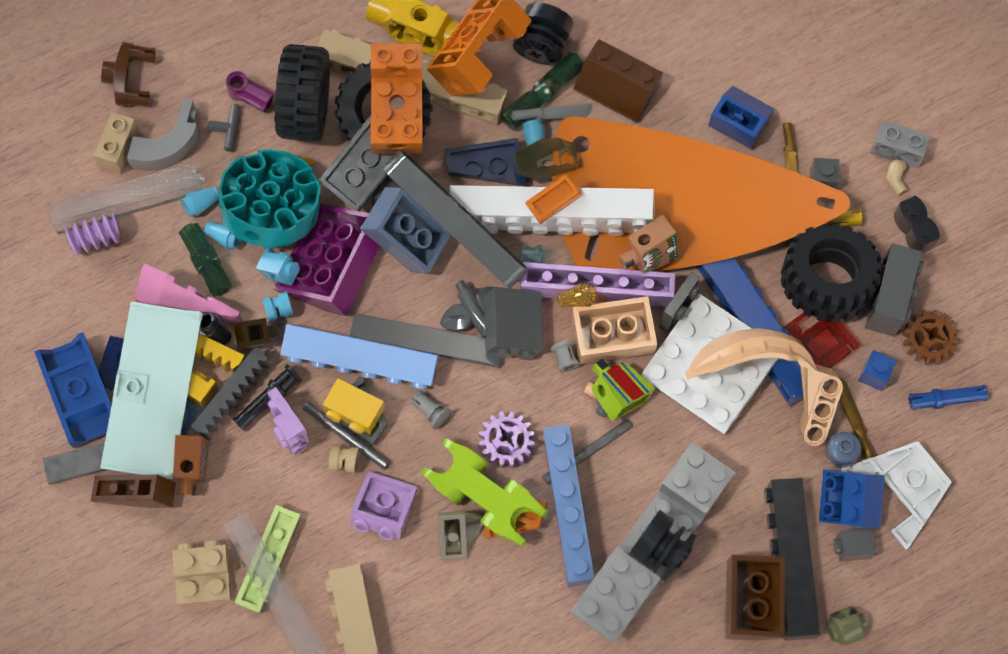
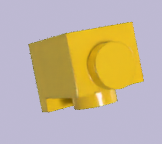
(200, 390)

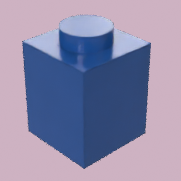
(877, 370)

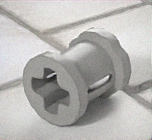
(565, 356)

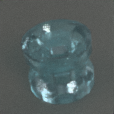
(532, 254)

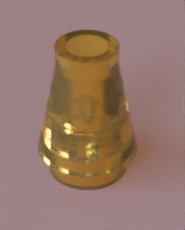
(578, 296)

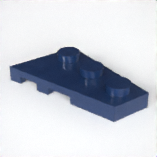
(486, 162)

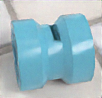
(283, 304)

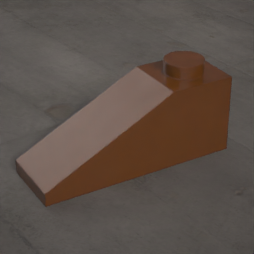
(134, 490)

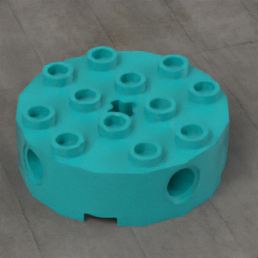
(269, 198)

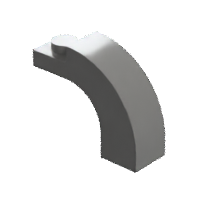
(169, 149)

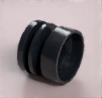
(544, 34)
(663, 545)

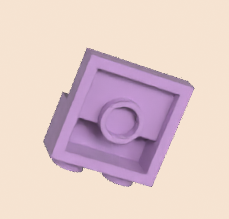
(288, 428)
(382, 506)

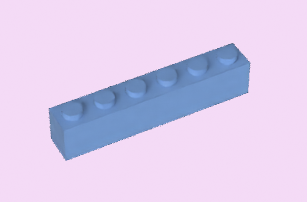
(568, 505)

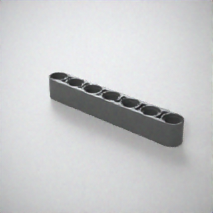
(455, 218)

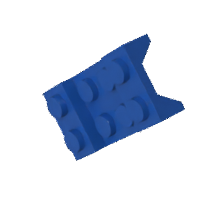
(76, 390)

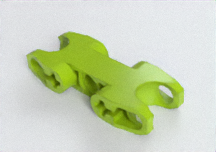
(501, 504)

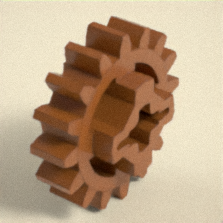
(942, 344)

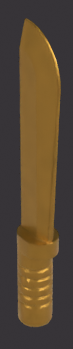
(789, 149)
(854, 419)

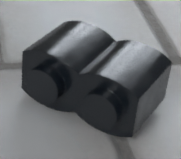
(913, 221)

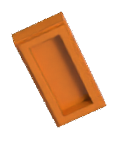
(553, 198)

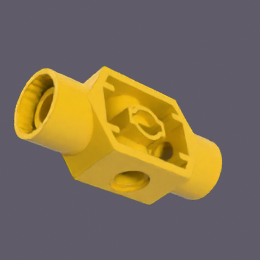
(412, 23)

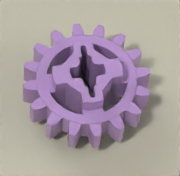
(497, 446)

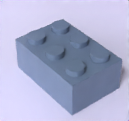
(405, 230)

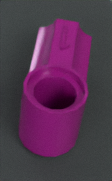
(250, 93)

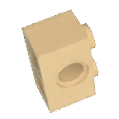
(115, 143)

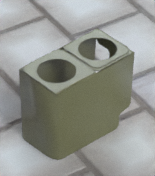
(531, 157)

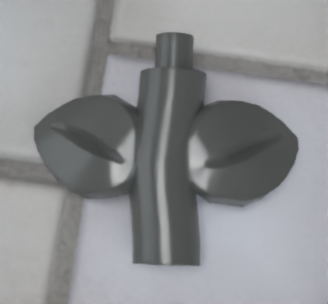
(469, 312)

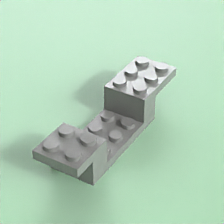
(625, 583)

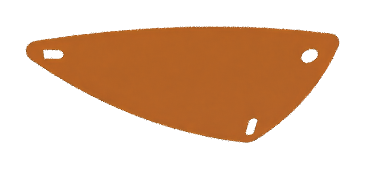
(708, 193)

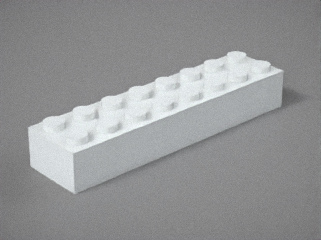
(596, 211)

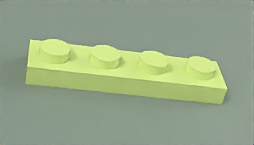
(276, 540)

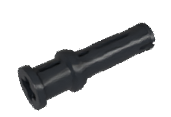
(243, 419)

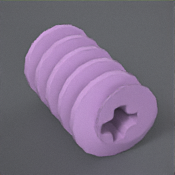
(93, 234)

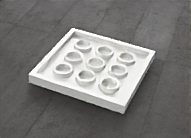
(710, 396)

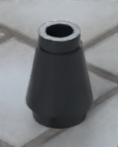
(214, 328)

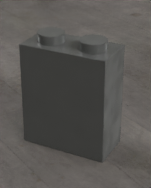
(513, 322)

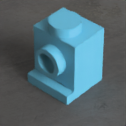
(278, 267)

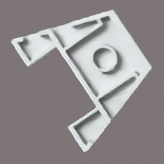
(913, 480)

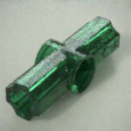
(205, 259)

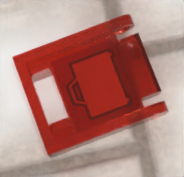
(824, 340)

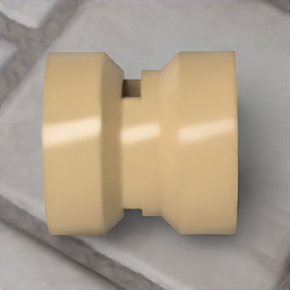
(343, 458)

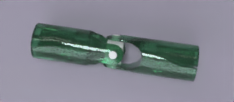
(559, 76)

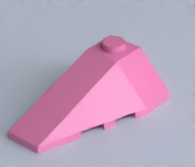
(161, 290)

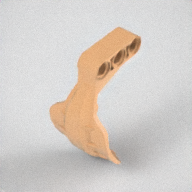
(765, 343)

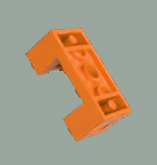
(456, 64)
(396, 74)

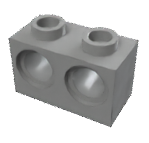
(900, 143)

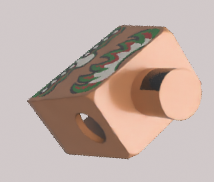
(651, 246)

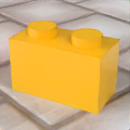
(353, 407)

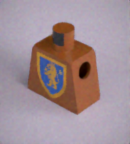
(187, 451)

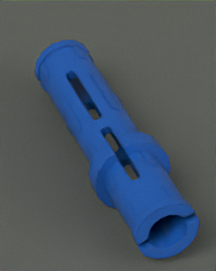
(947, 397)

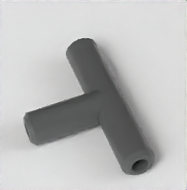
(229, 127)

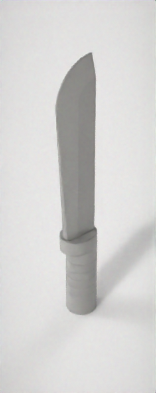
(560, 112)

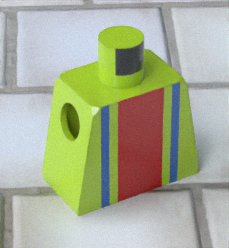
(620, 388)

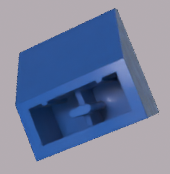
(740, 116)
(851, 498)

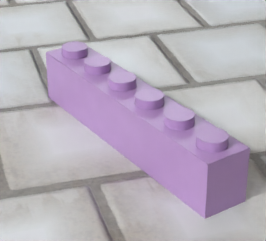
(609, 283)

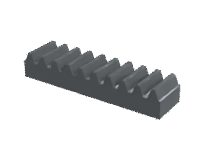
(229, 393)

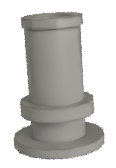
(430, 409)

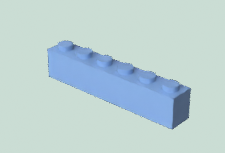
(359, 354)

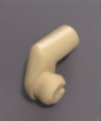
(894, 176)

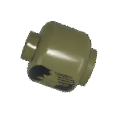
(846, 626)

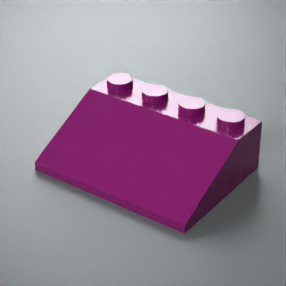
(332, 260)

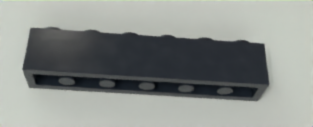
(792, 542)

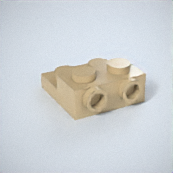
(201, 573)

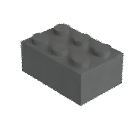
(896, 289)

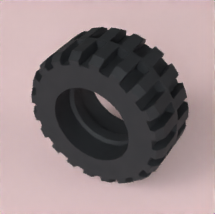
(302, 92)
(353, 94)
(839, 247)

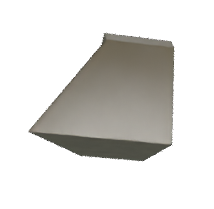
(458, 533)

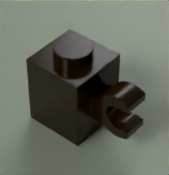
(255, 333)

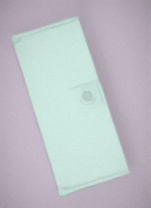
(151, 389)

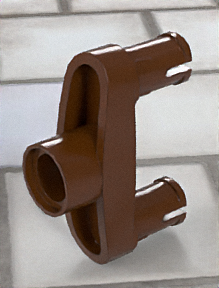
(117, 74)

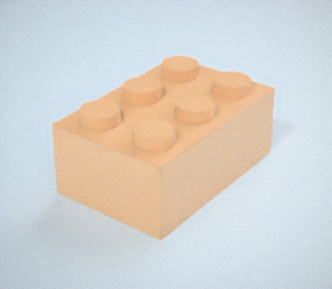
(614, 330)

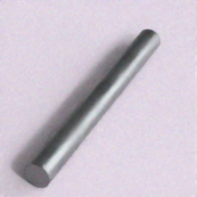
(346, 435)
(596, 445)

